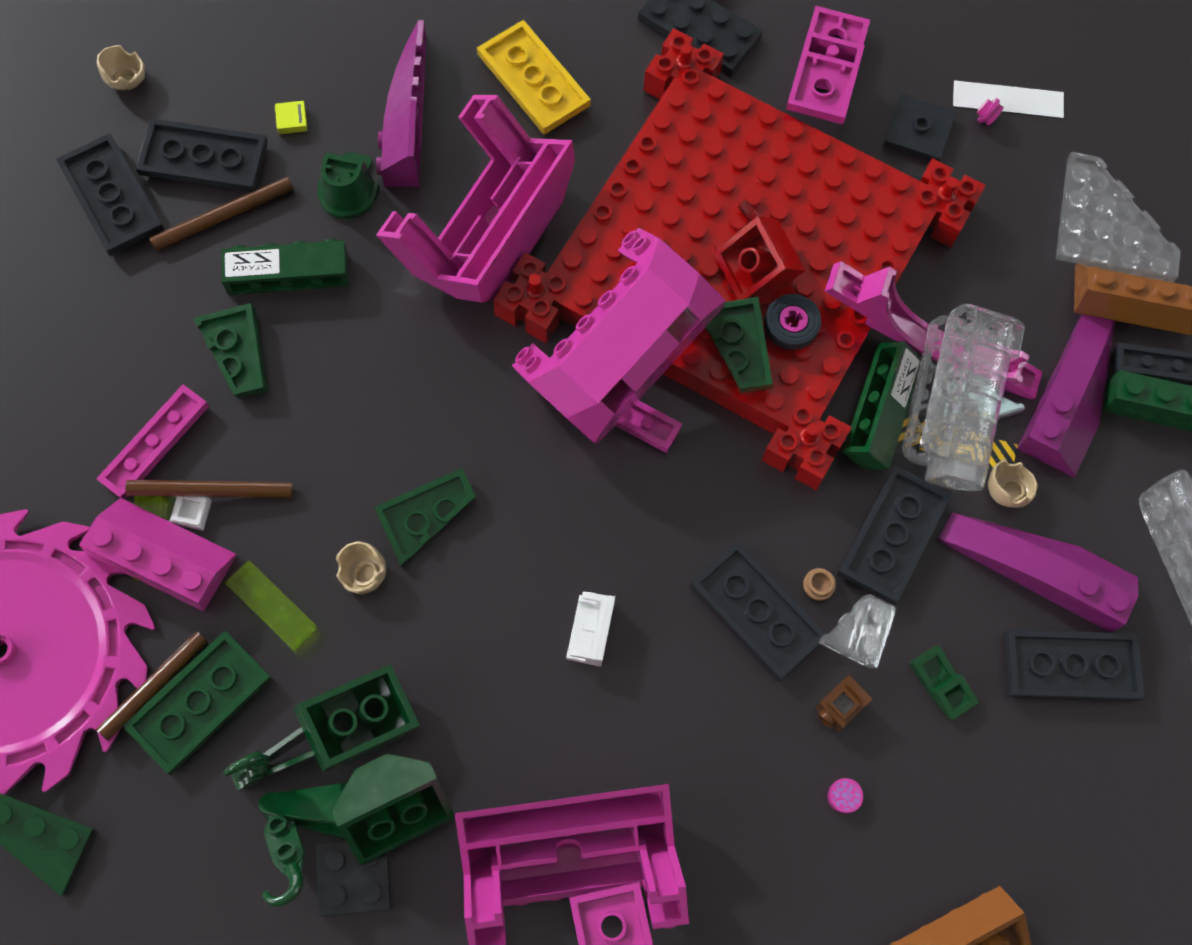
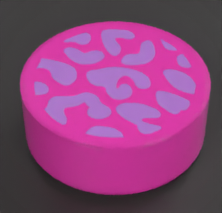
(845, 796)

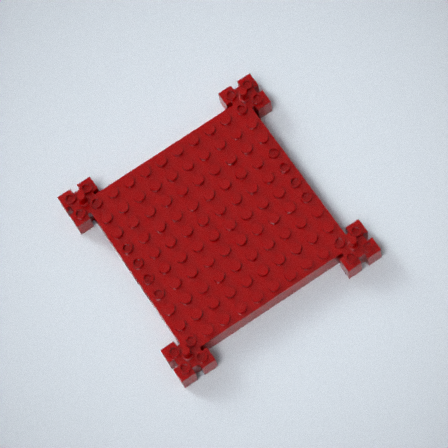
(682, 185)

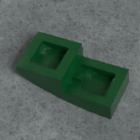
(942, 683)

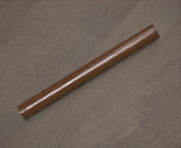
(221, 213)
(208, 488)

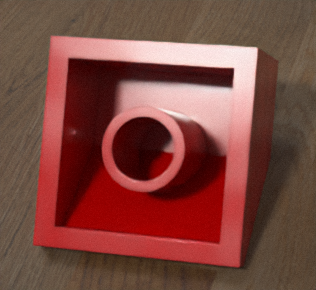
(759, 259)

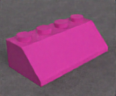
(158, 553)

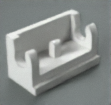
(590, 628)

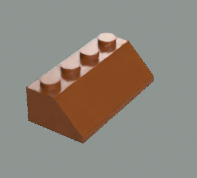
(1133, 299)
(983, 921)

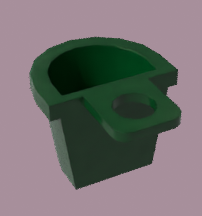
(346, 185)

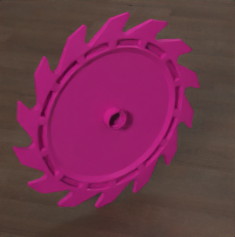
(62, 650)

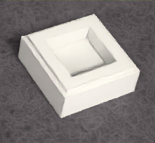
(191, 512)

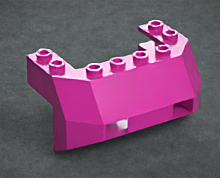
(498, 216)
(625, 339)
(569, 851)

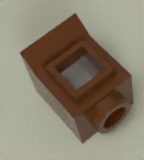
(842, 704)

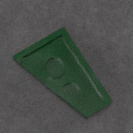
(742, 344)
(236, 347)
(423, 512)
(42, 841)

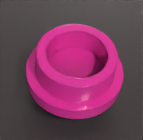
(989, 111)

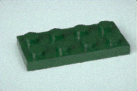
(197, 703)

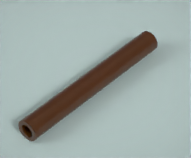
(152, 686)

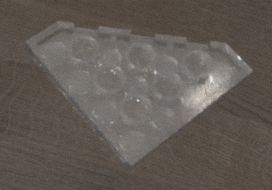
(1105, 226)

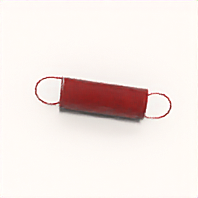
(748, 209)

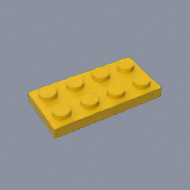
(533, 77)

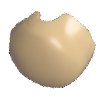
(120, 68)
(1012, 484)
(360, 567)

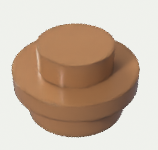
(819, 584)

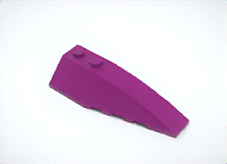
(404, 116)
(1073, 398)
(1049, 568)

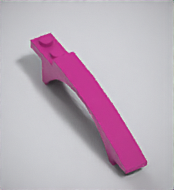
(885, 311)

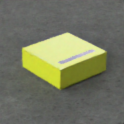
(291, 117)

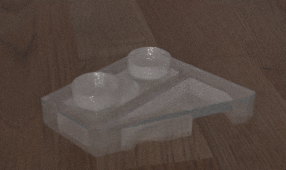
(862, 631)

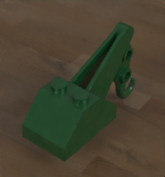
(338, 726)
(373, 812)

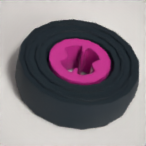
(792, 337)

